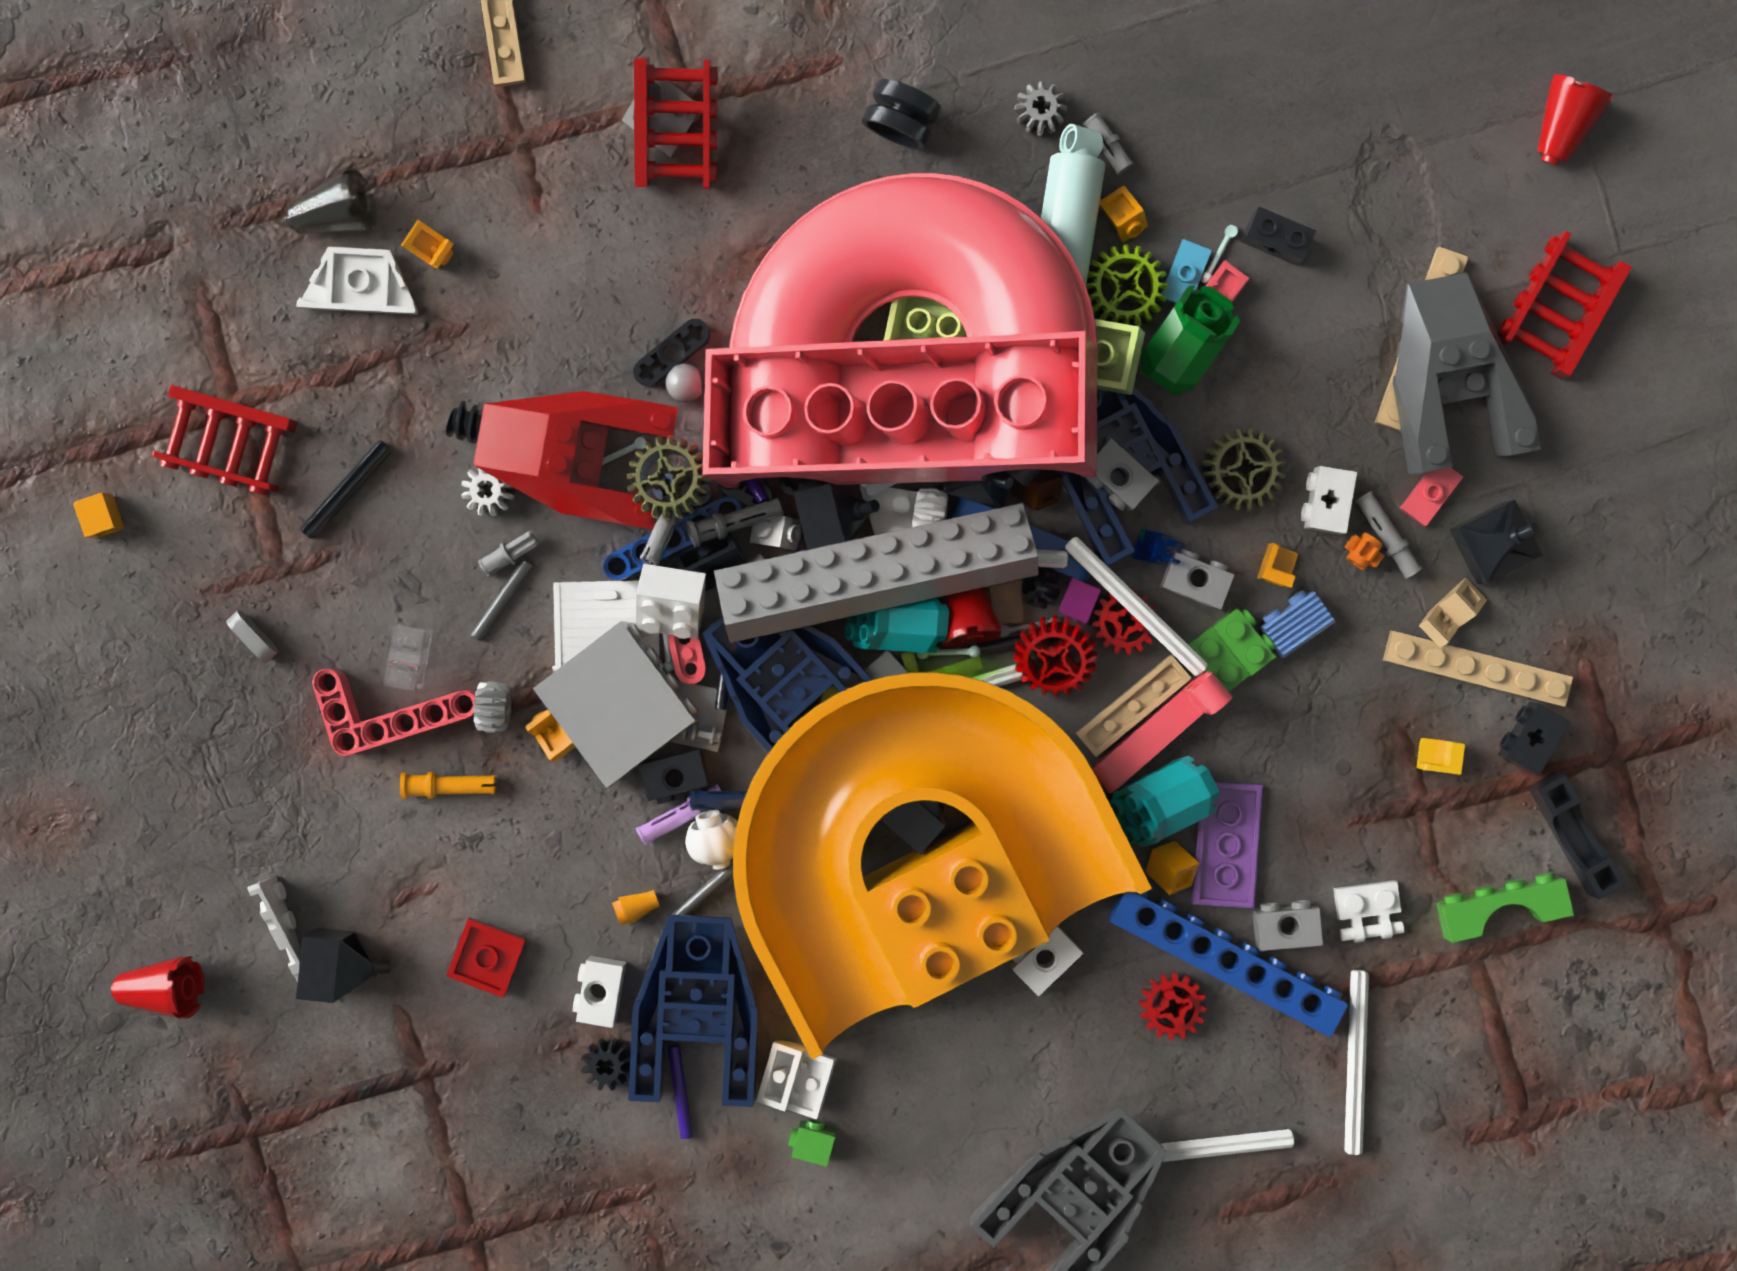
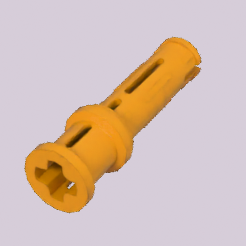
(432, 785)

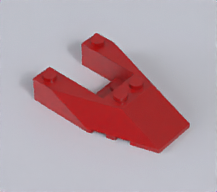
(557, 448)

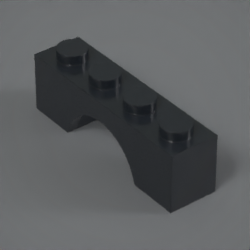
(1564, 816)

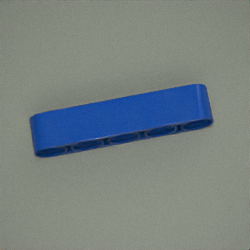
(1042, 539)
(630, 552)

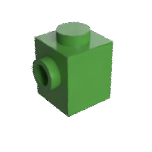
(812, 1142)

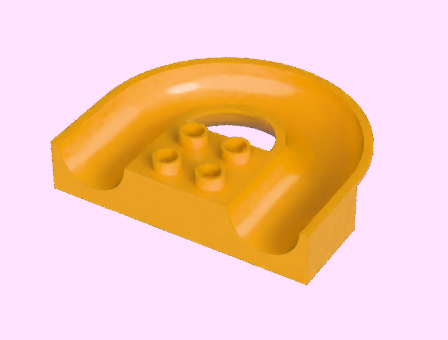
(929, 920)

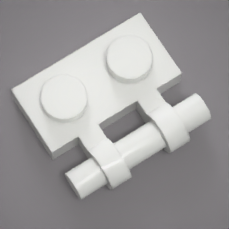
(1368, 900)

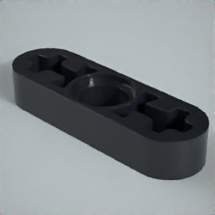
(671, 339)

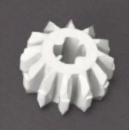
(477, 491)
(930, 506)

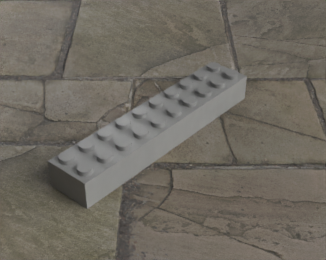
(876, 572)

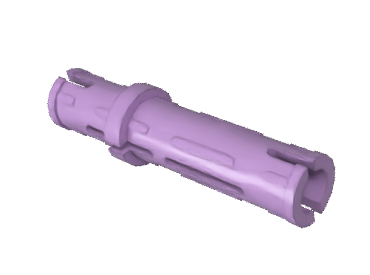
(669, 821)

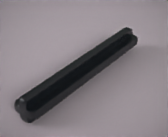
(346, 489)

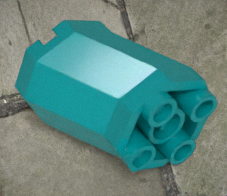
(901, 628)
(1165, 801)

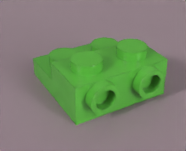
(1233, 648)

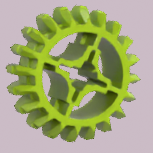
(1141, 265)

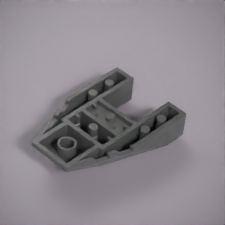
(1451, 356)
(1087, 1183)

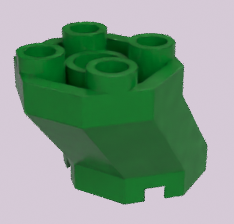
(1189, 339)

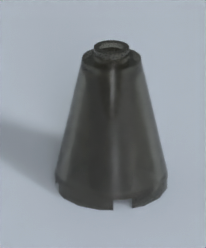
(334, 207)

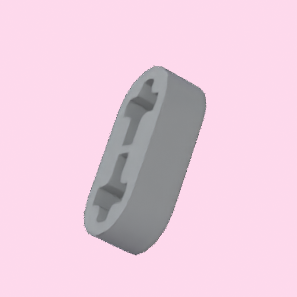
(252, 636)

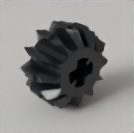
(610, 1074)

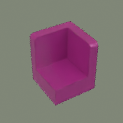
(1079, 600)

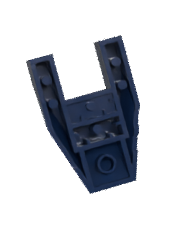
(1155, 445)
(780, 675)
(695, 994)

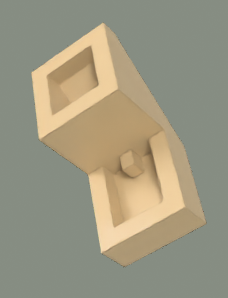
(1452, 612)

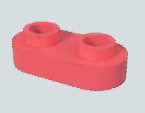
(686, 654)

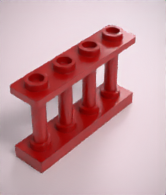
(647, 106)
(1594, 305)
(246, 418)

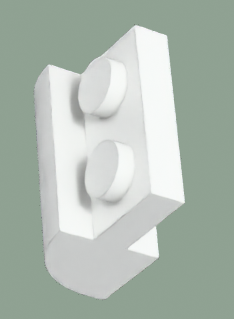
(795, 1080)

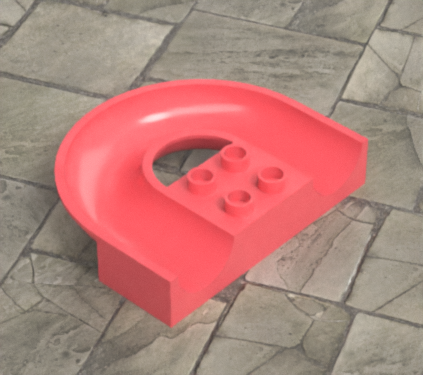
(845, 412)

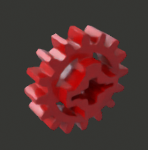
(1120, 635)
(1184, 1003)

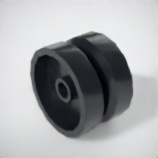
(901, 114)

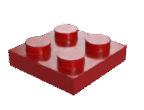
(486, 957)

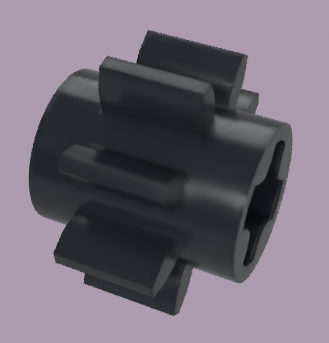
(1041, 589)

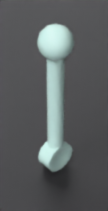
(1230, 232)
(639, 444)
(973, 651)
(668, 665)

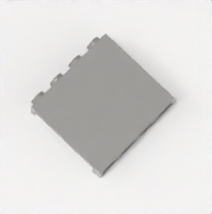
(617, 702)

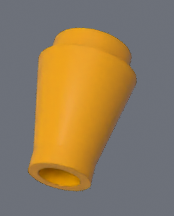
(635, 906)

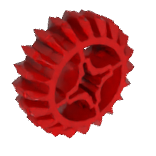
(1073, 672)

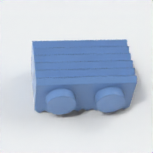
(1296, 623)

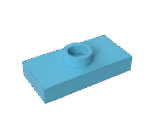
(1186, 269)

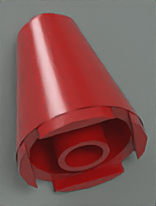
(1569, 117)
(970, 618)
(162, 988)

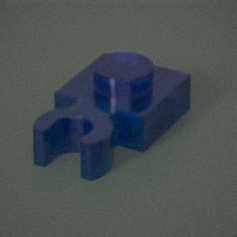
(1156, 548)

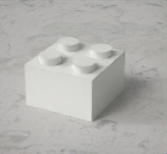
(670, 601)

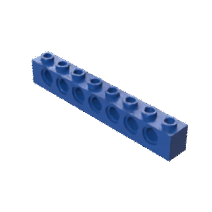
(1322, 1017)

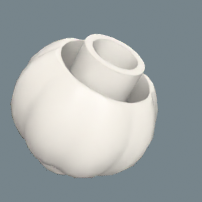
(712, 839)

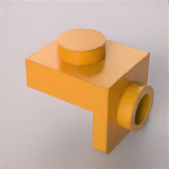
(428, 245)
(550, 736)

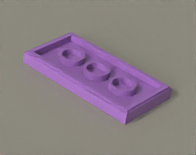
(1229, 848)

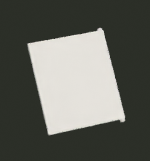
(588, 611)

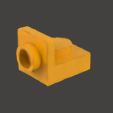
(1124, 213)

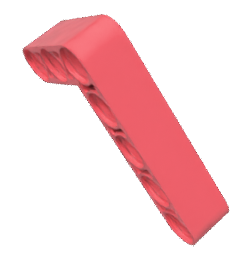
(390, 722)
(1161, 727)

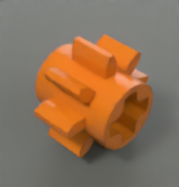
(1364, 551)

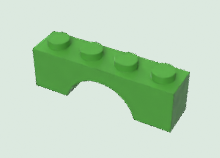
(1466, 915)

